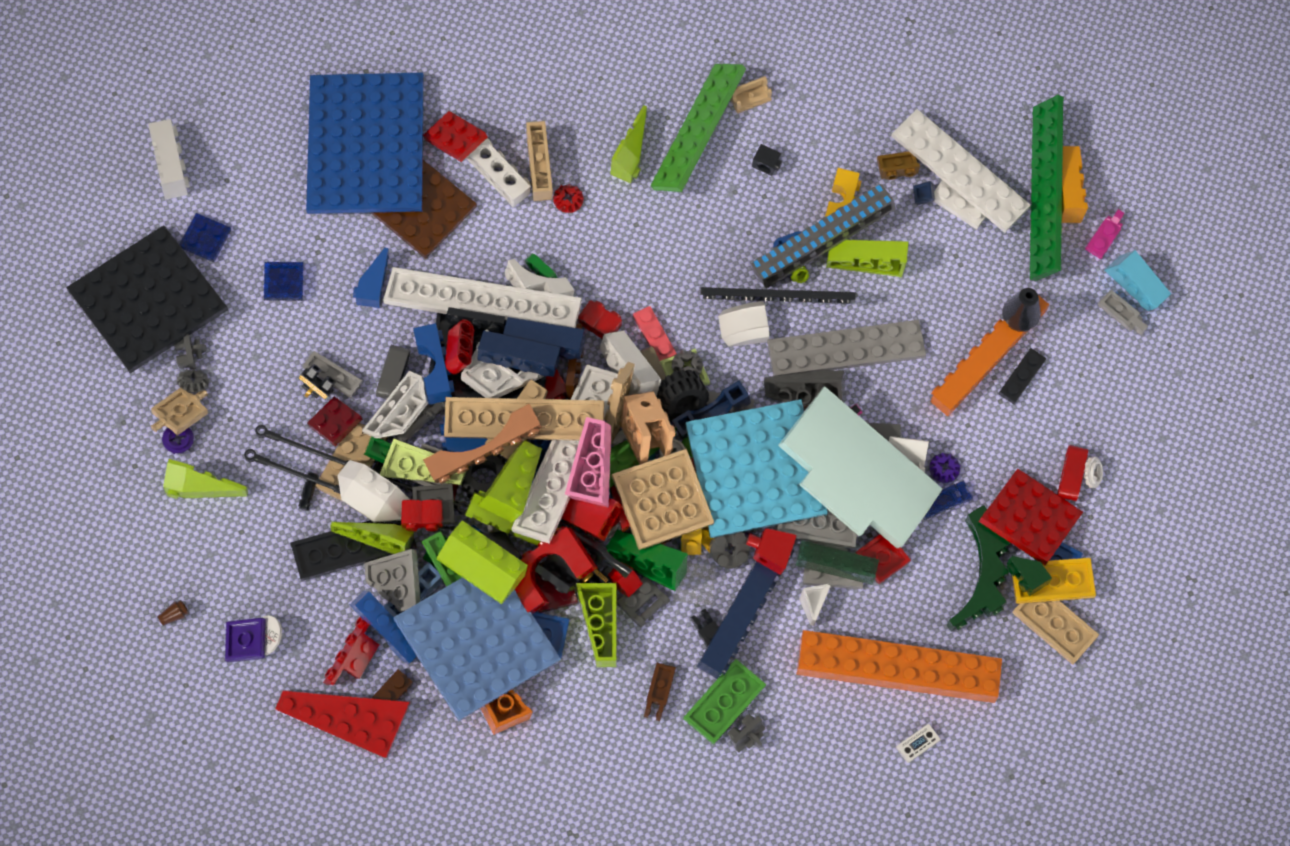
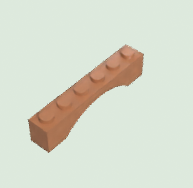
(520, 424)

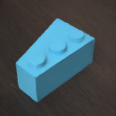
(1138, 280)

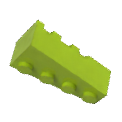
(869, 257)
(512, 485)
(600, 617)

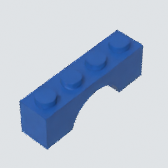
(428, 344)
(380, 619)

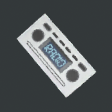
(918, 743)

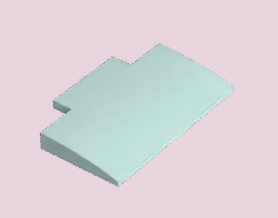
(858, 471)

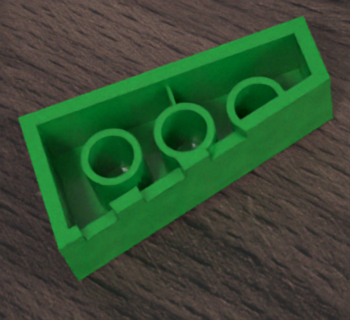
(655, 562)

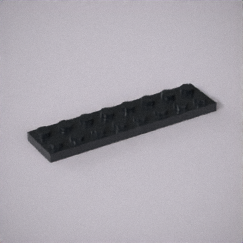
(785, 295)

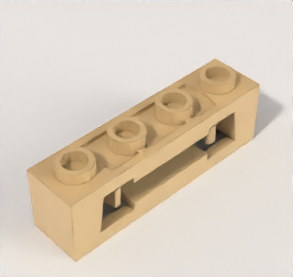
(539, 161)

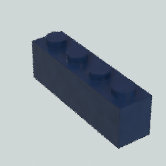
(567, 338)
(518, 353)

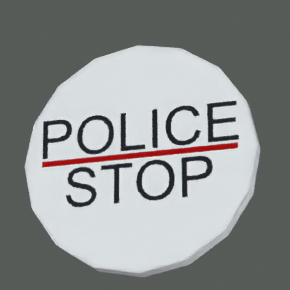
(273, 634)

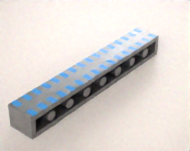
(823, 235)

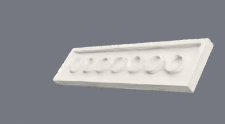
(960, 170)

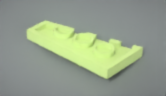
(407, 463)

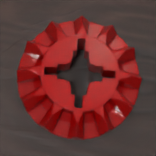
(565, 205)

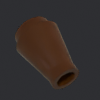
(174, 612)

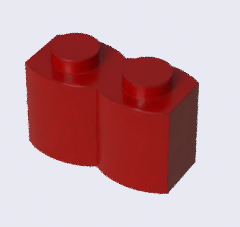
(598, 319)
(422, 514)

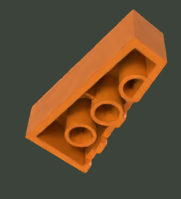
(506, 712)

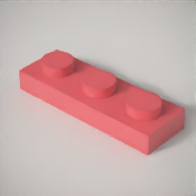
(654, 333)

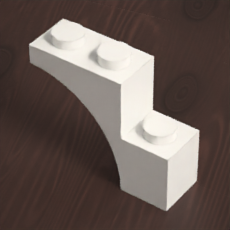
(522, 278)

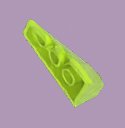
(627, 155)
(187, 483)
(381, 536)

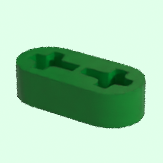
(539, 267)

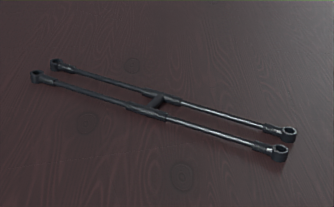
(277, 437)

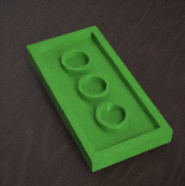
(724, 702)

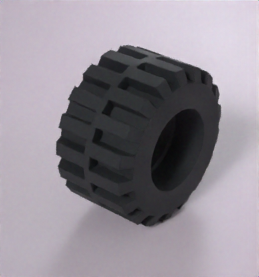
(682, 393)
(470, 485)

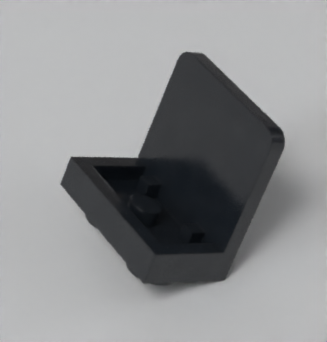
(558, 573)

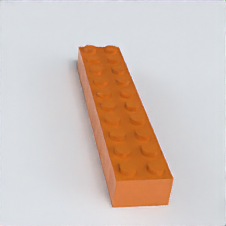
(899, 666)

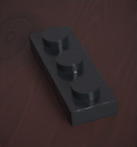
(479, 320)
(1022, 376)

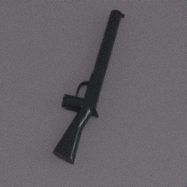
(600, 552)

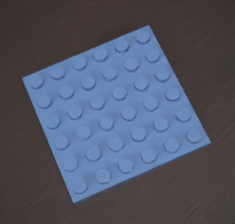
(475, 644)

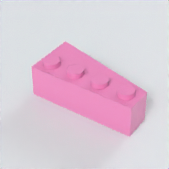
(591, 464)

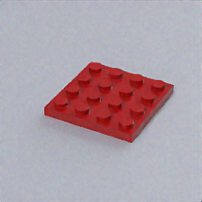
(1031, 516)

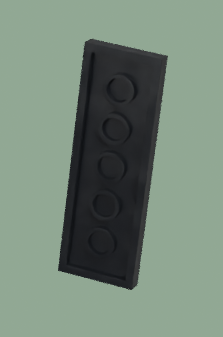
(334, 552)

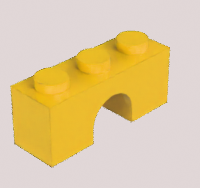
(845, 184)

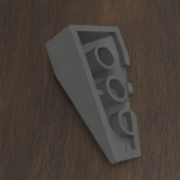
(805, 385)

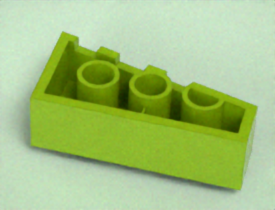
(492, 519)

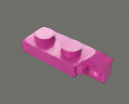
(1105, 235)

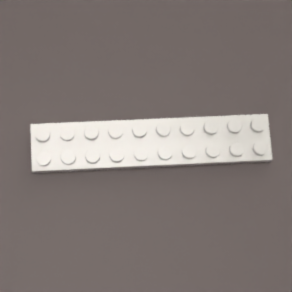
(439, 292)
(547, 493)

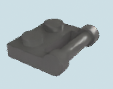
(639, 598)

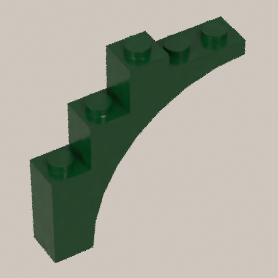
(991, 573)

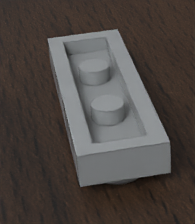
(345, 381)

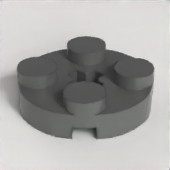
(738, 555)

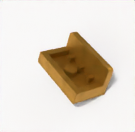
(897, 165)

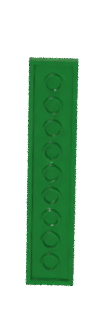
(1046, 188)

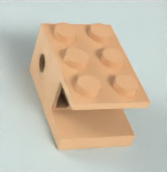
(646, 425)

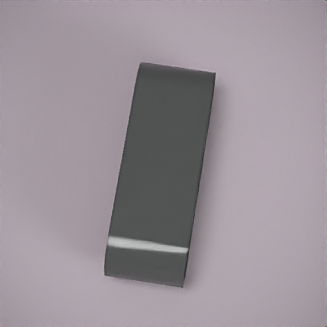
(393, 370)

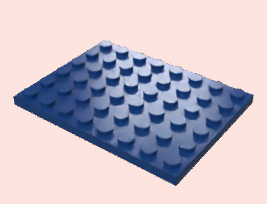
(365, 143)

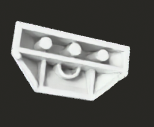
(400, 408)
(370, 493)

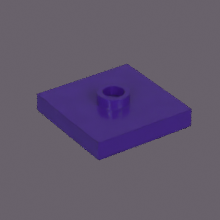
(245, 640)

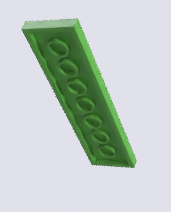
(698, 127)

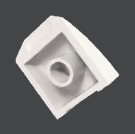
(744, 324)

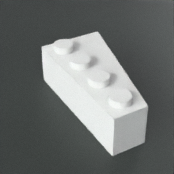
(168, 160)
(619, 350)

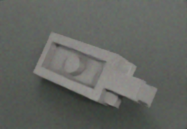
(1122, 312)

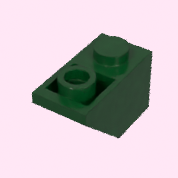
(1030, 574)

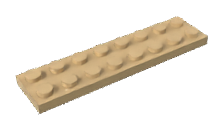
(488, 416)

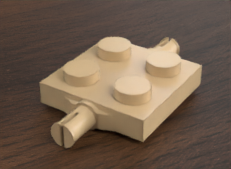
(179, 411)

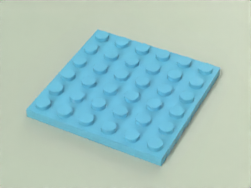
(745, 471)

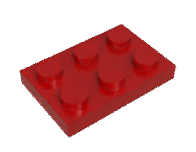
(455, 136)

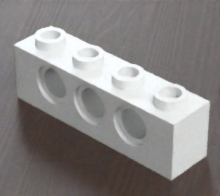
(511, 193)

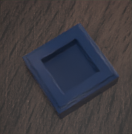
(923, 193)

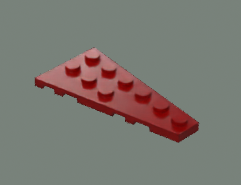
(357, 720)

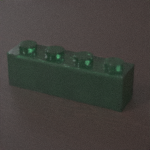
(837, 562)

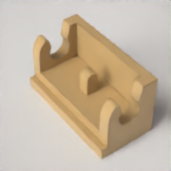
(751, 95)

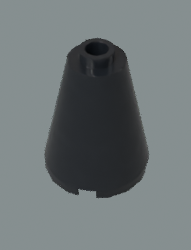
(1022, 310)

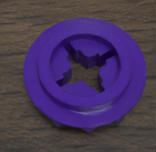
(172, 446)
(948, 475)

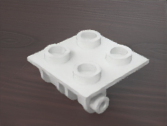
(913, 449)

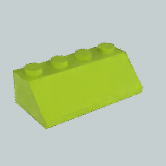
(482, 562)

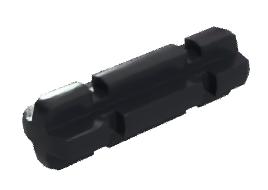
(307, 493)

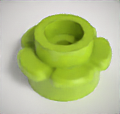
(802, 277)

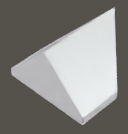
(812, 601)

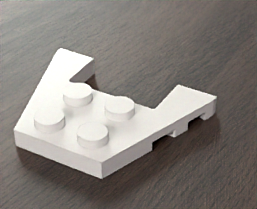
(493, 379)

